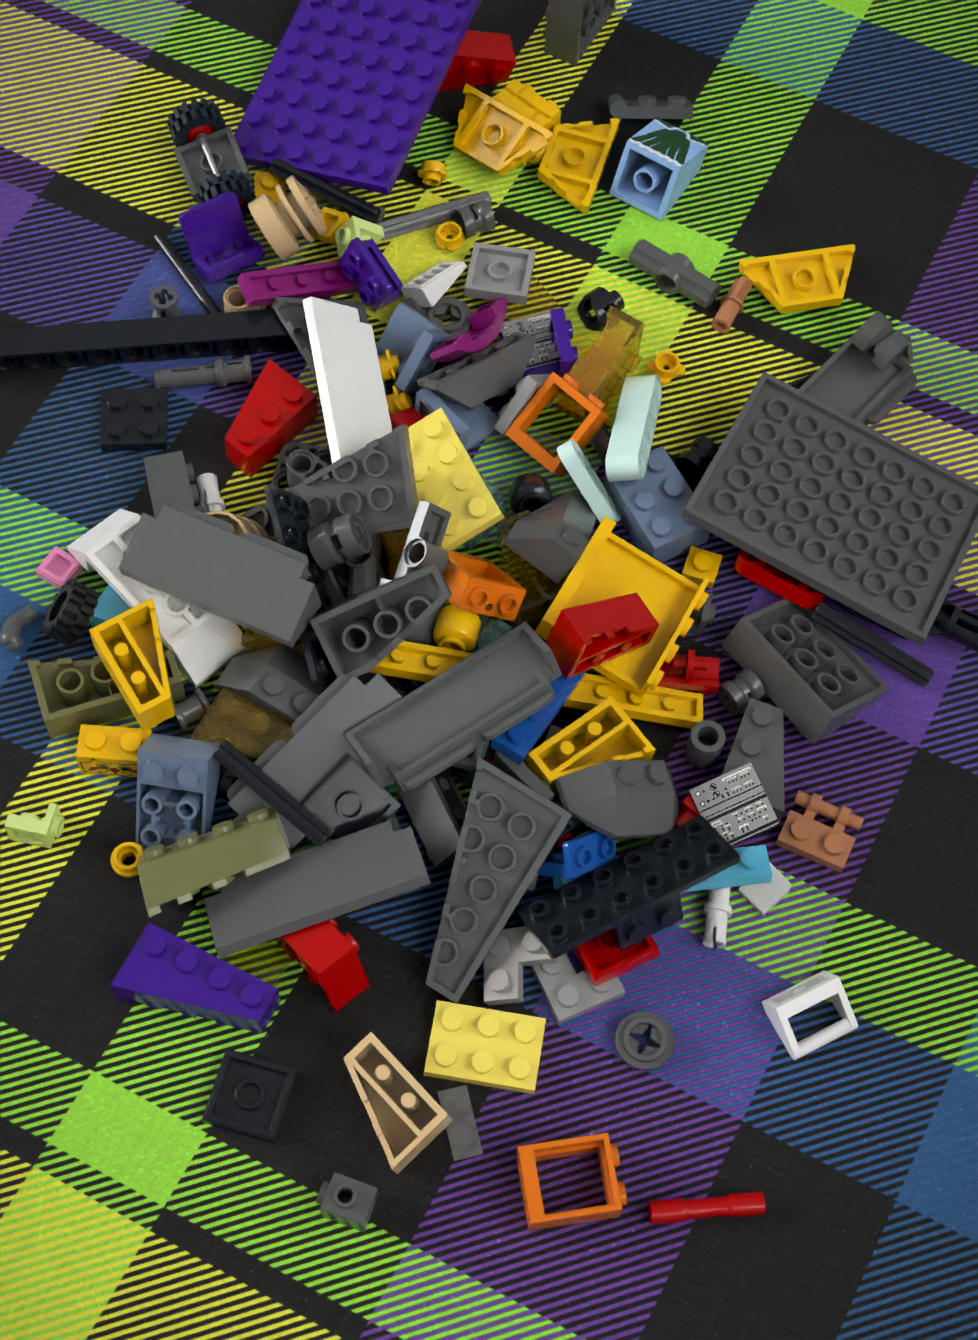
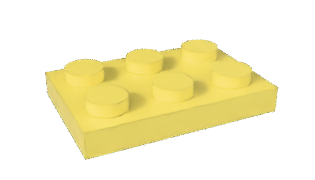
(485, 1047)

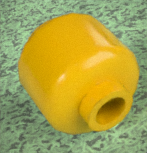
(456, 629)

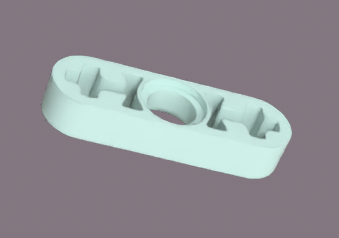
(587, 481)

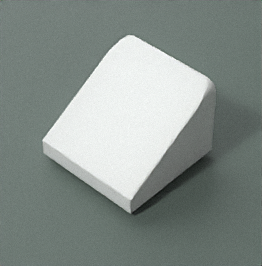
(767, 895)

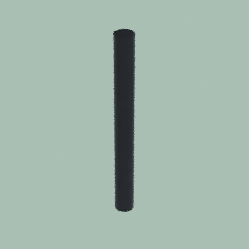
(186, 274)

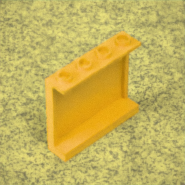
(616, 569)

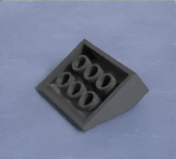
(574, 26)
(804, 668)

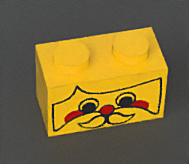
(109, 749)

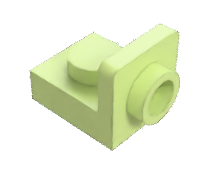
(355, 228)
(32, 830)

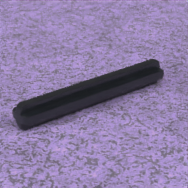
(326, 191)
(872, 644)
(272, 793)

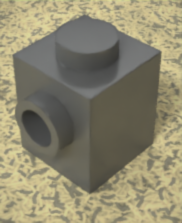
(347, 1201)

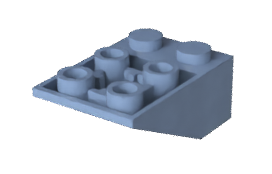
(174, 789)

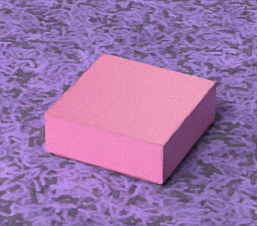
(58, 567)

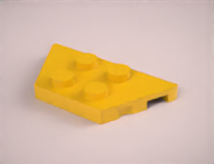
(497, 134)
(577, 160)
(801, 278)

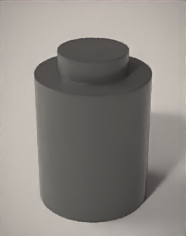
(705, 744)

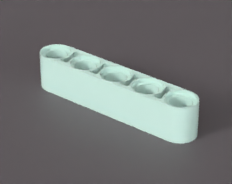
(633, 428)

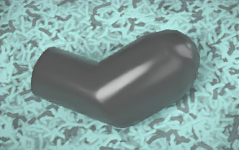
(13, 625)

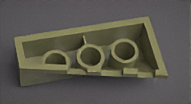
(85, 692)
(211, 858)

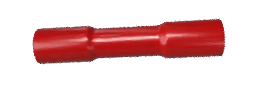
(683, 1209)

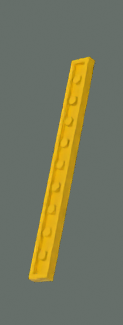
(660, 705)

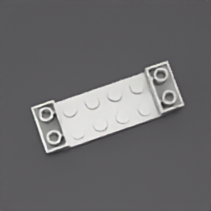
(197, 637)

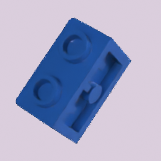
(579, 856)

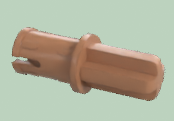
(731, 305)

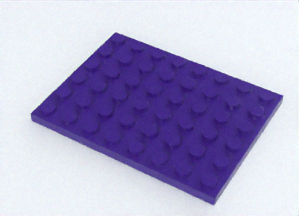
(353, 87)

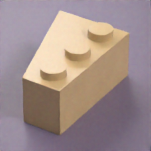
(396, 1103)

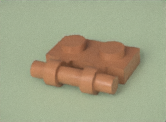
(815, 840)

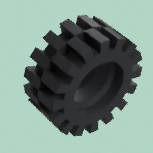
(70, 612)

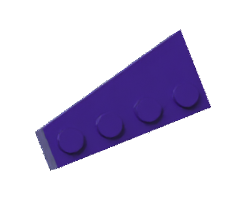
(186, 979)

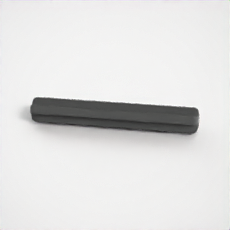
(429, 216)

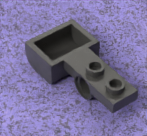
(421, 550)

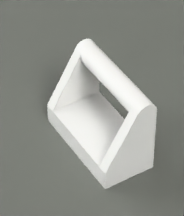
(803, 996)

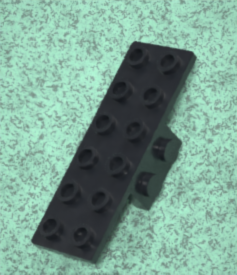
(291, 525)
(631, 893)

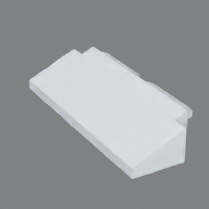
(346, 376)

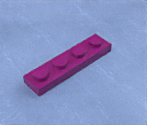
(295, 282)

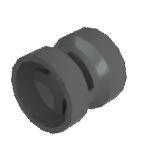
(475, 218)
(737, 693)

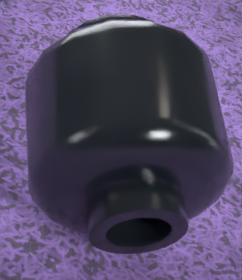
(529, 492)

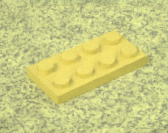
(450, 479)

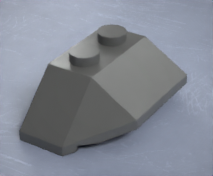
(482, 373)
(272, 679)
(622, 798)

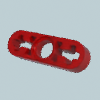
(777, 581)

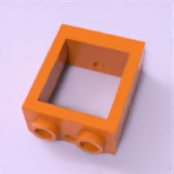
(581, 436)
(480, 582)
(608, 1160)

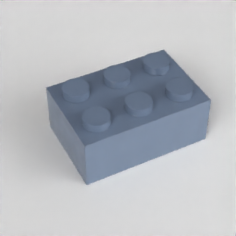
(654, 507)

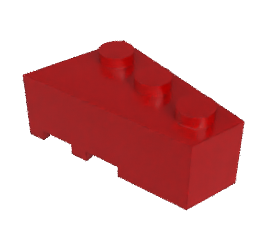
(480, 61)
(269, 419)
(600, 632)
(329, 960)

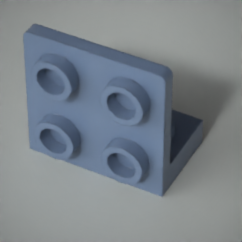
(412, 340)
(470, 425)

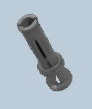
(218, 372)

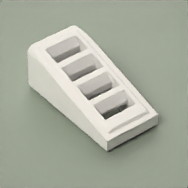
(433, 283)

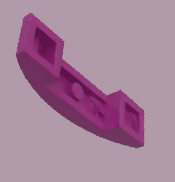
(486, 325)

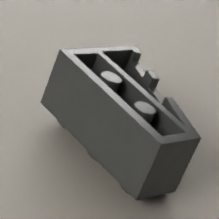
(170, 481)
(762, 743)

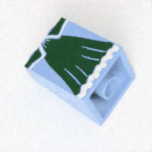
(657, 167)

